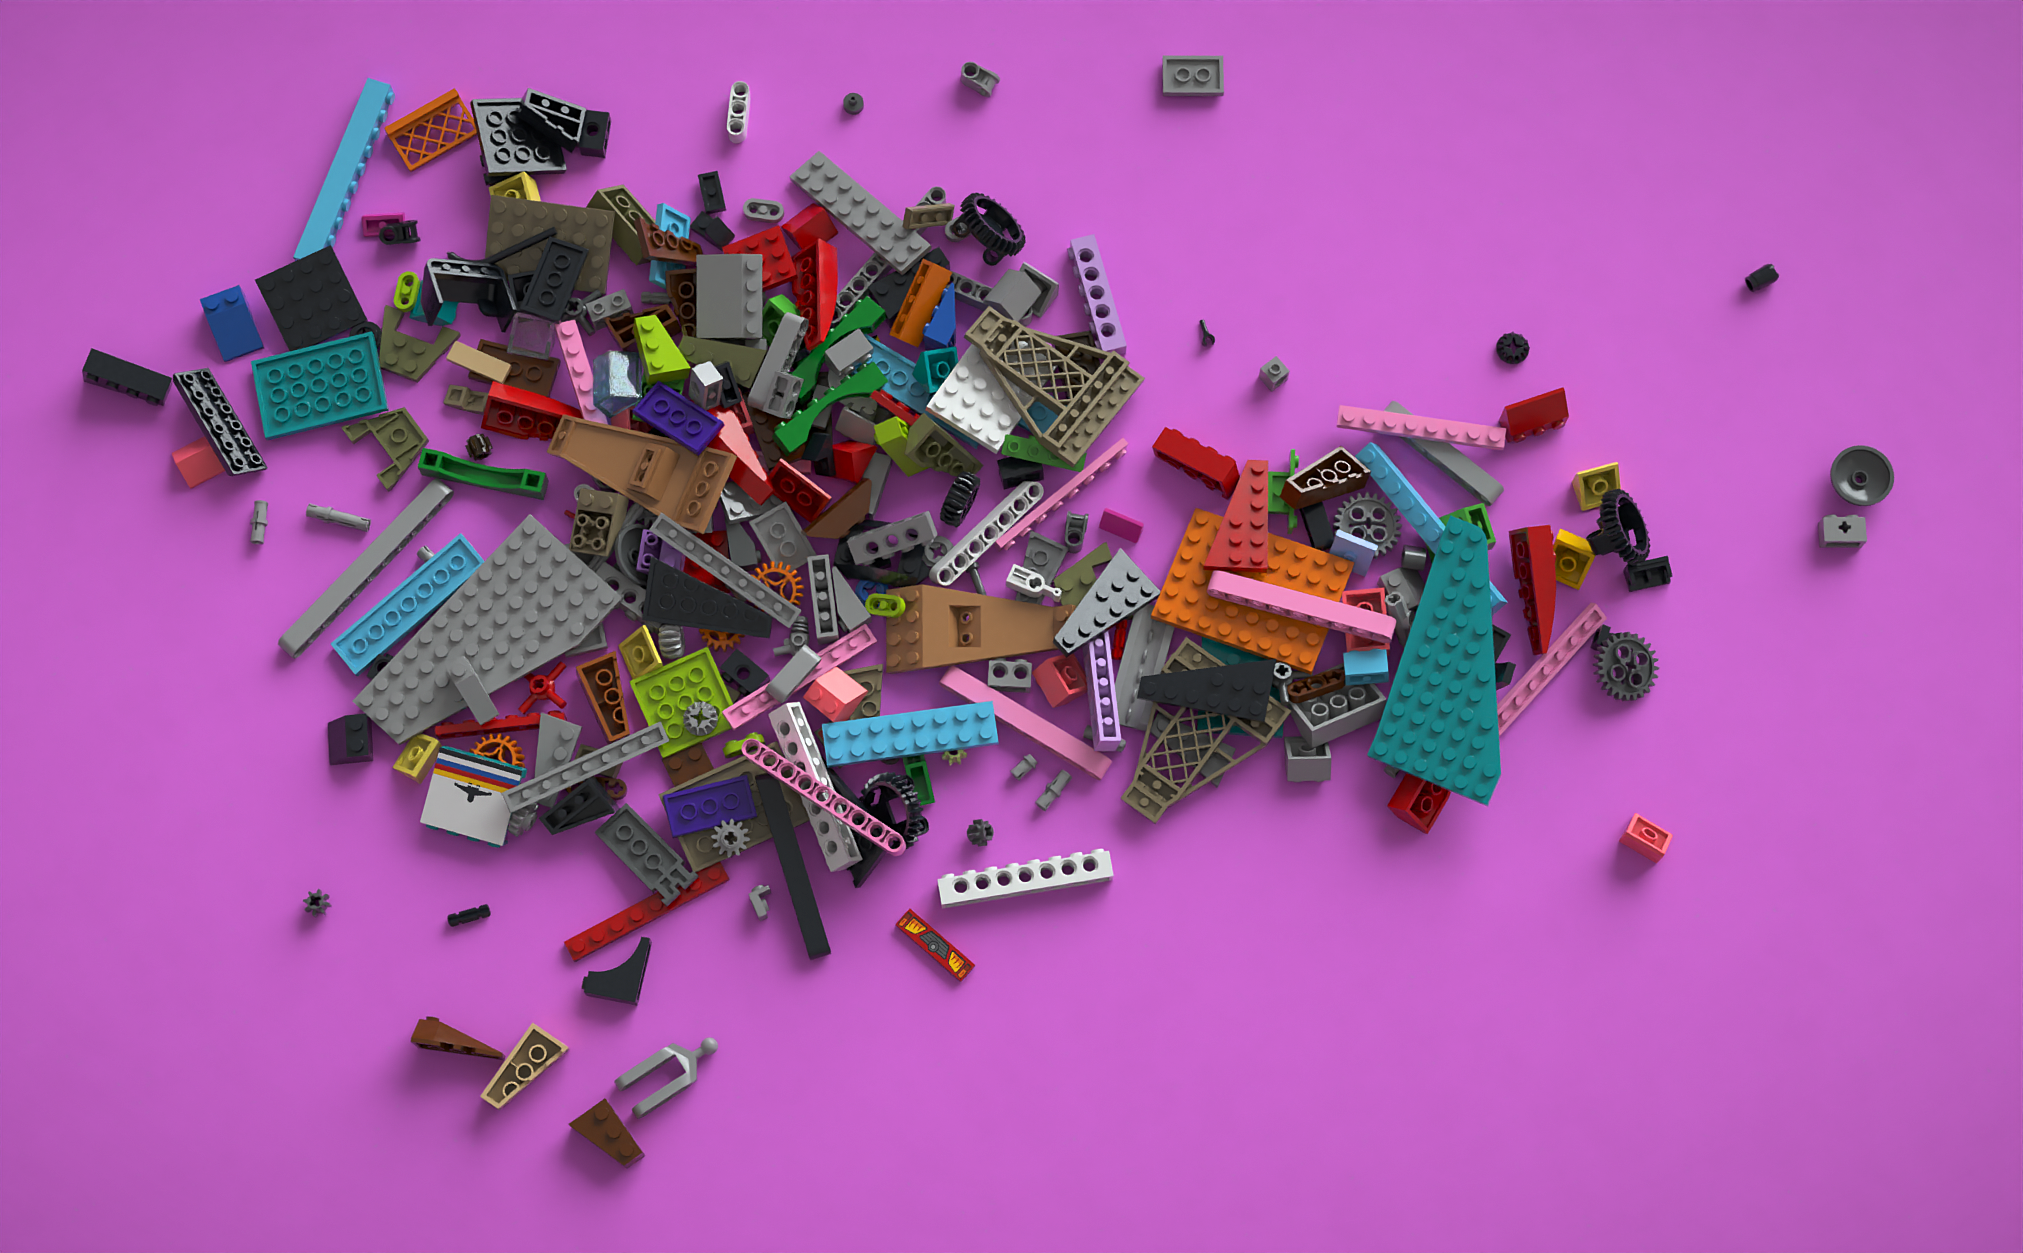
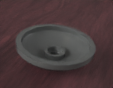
(1867, 465)
(627, 553)

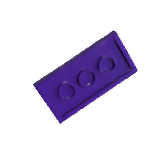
(678, 418)
(708, 805)

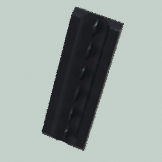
(218, 422)

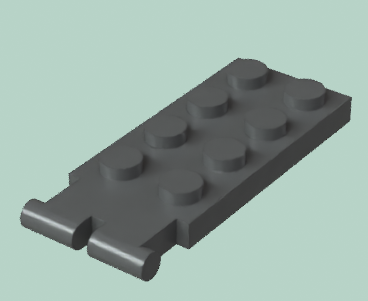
(645, 853)

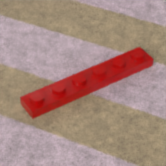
(510, 724)

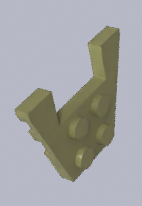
(409, 355)
(399, 438)
(1080, 577)

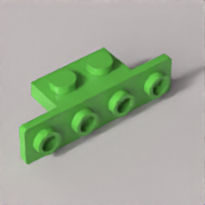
(1031, 450)
(1275, 485)

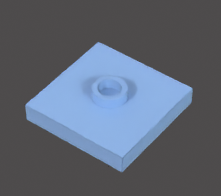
(1355, 550)

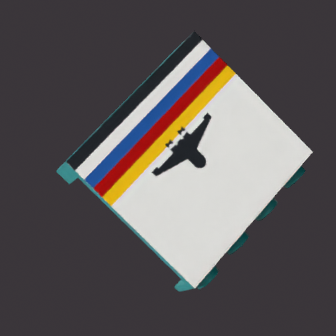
(468, 796)

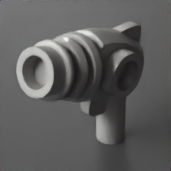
(796, 640)

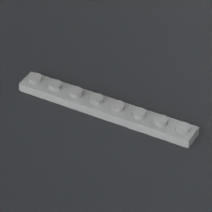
(725, 570)
(585, 767)

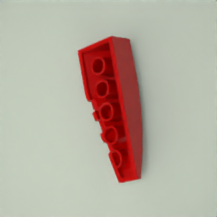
(816, 289)
(523, 413)
(746, 469)
(1536, 570)
(1418, 802)

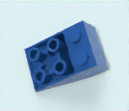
(942, 329)

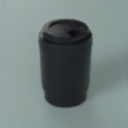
(1761, 277)

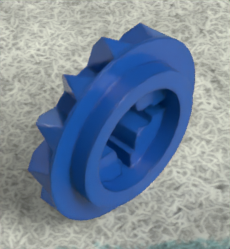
(862, 586)

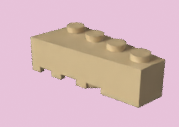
(525, 1063)

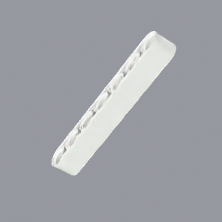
(977, 536)

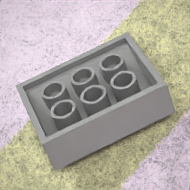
(729, 296)
(1337, 711)

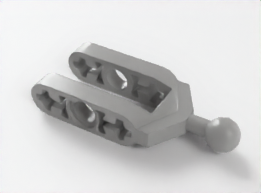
(687, 1059)

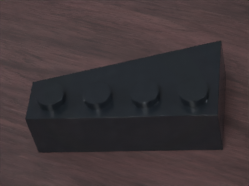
(892, 289)
(126, 377)

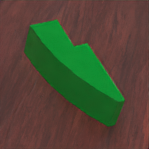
(917, 768)

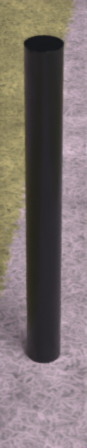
(520, 246)

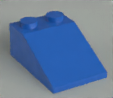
(232, 323)

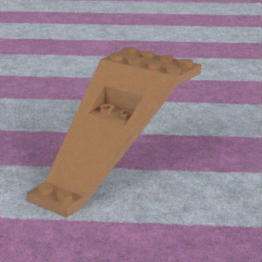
(647, 468)
(936, 629)

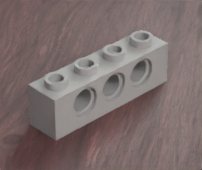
(921, 523)
(628, 589)
(823, 599)

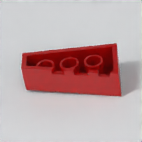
(1197, 461)

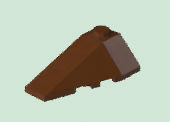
(682, 291)

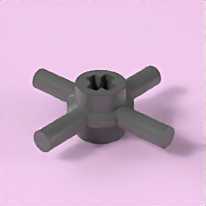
(579, 315)
(1283, 677)

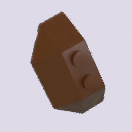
(843, 514)

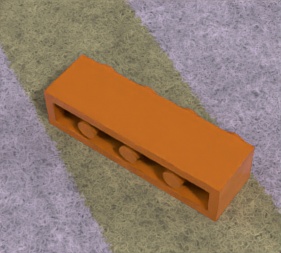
(920, 302)

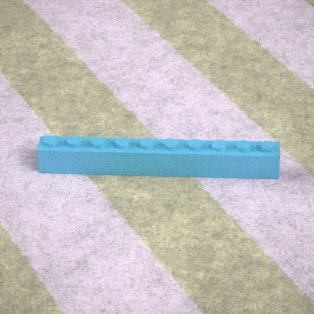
(346, 168)
(1411, 504)

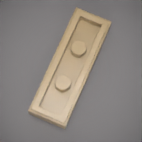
(478, 362)

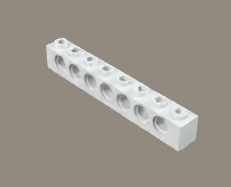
(802, 751)
(994, 891)

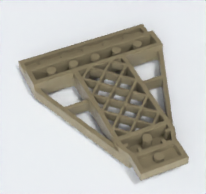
(1087, 413)
(1154, 793)

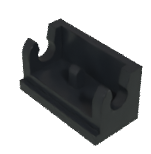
(1016, 470)
(1648, 574)

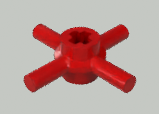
(543, 688)

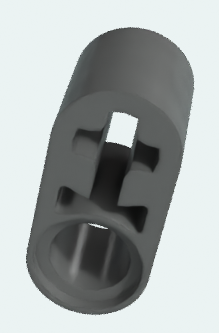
(1413, 557)

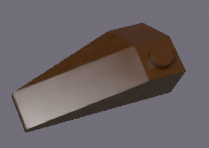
(437, 1036)

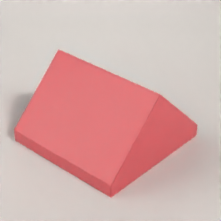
(197, 462)
(1646, 838)

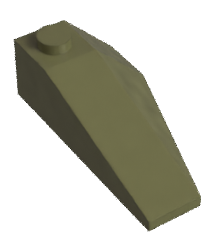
(936, 449)

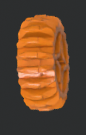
(789, 577)
(499, 753)

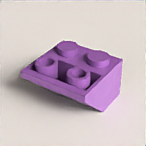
(655, 546)

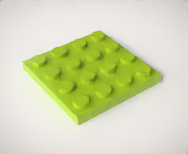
(673, 688)

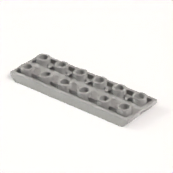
(1142, 656)

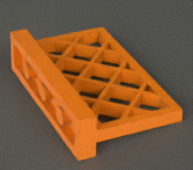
(420, 117)

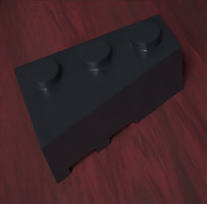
(553, 117)
(580, 806)

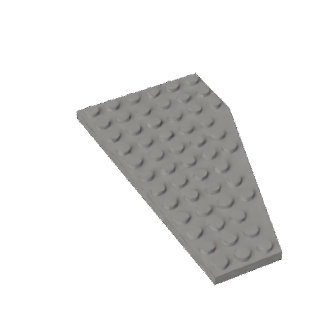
(506, 619)

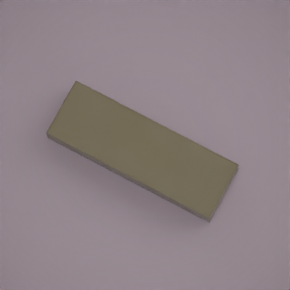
(928, 215)

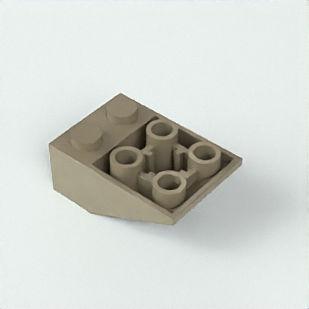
(597, 521)

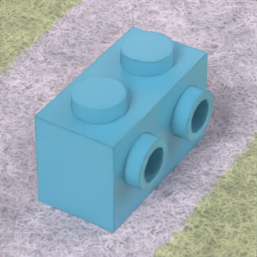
(1366, 667)

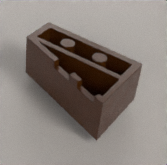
(622, 327)
(608, 1132)

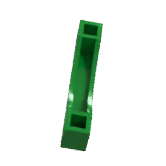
(864, 316)
(862, 384)
(454, 469)

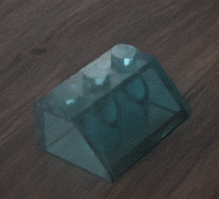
(616, 381)

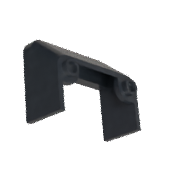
(467, 283)

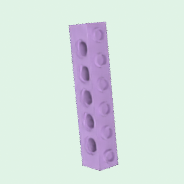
(1088, 247)
(1101, 694)

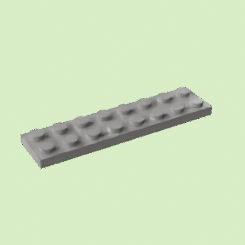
(860, 213)

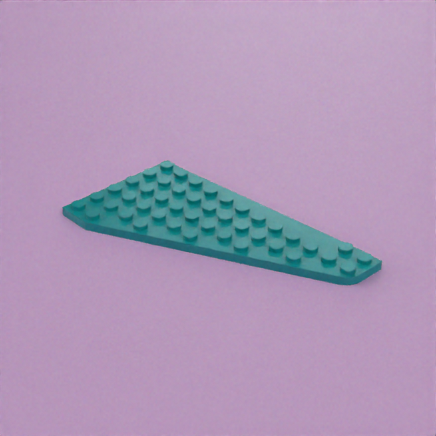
(1444, 693)

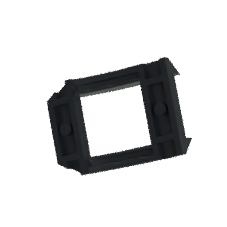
(907, 569)

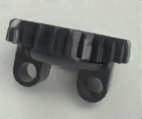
(989, 227)
(1615, 527)
(893, 788)

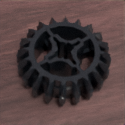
(960, 499)

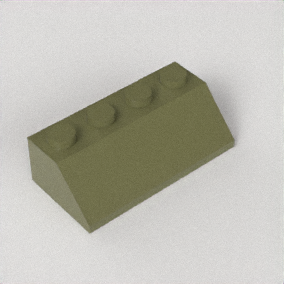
(626, 211)

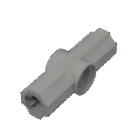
(1398, 610)

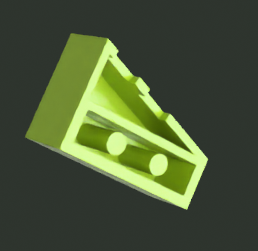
(658, 352)
(893, 437)

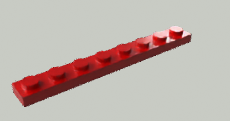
(642, 914)

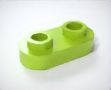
(406, 293)
(886, 606)
(734, 748)

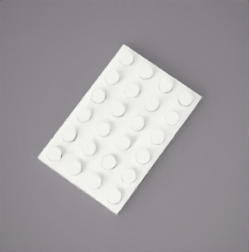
(977, 403)

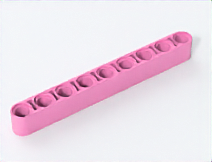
(1301, 606)
(1027, 723)
(831, 804)

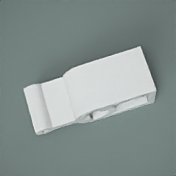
(1021, 579)

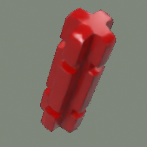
(1118, 641)

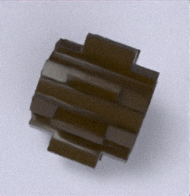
(479, 446)

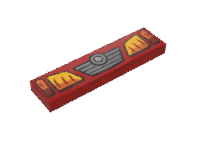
(935, 945)

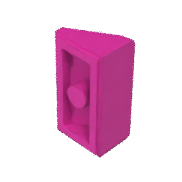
(373, 223)
(1121, 525)

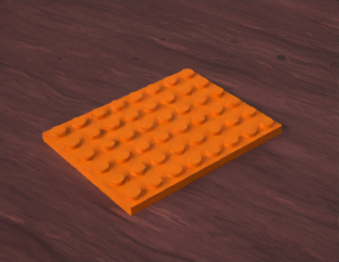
(1262, 633)

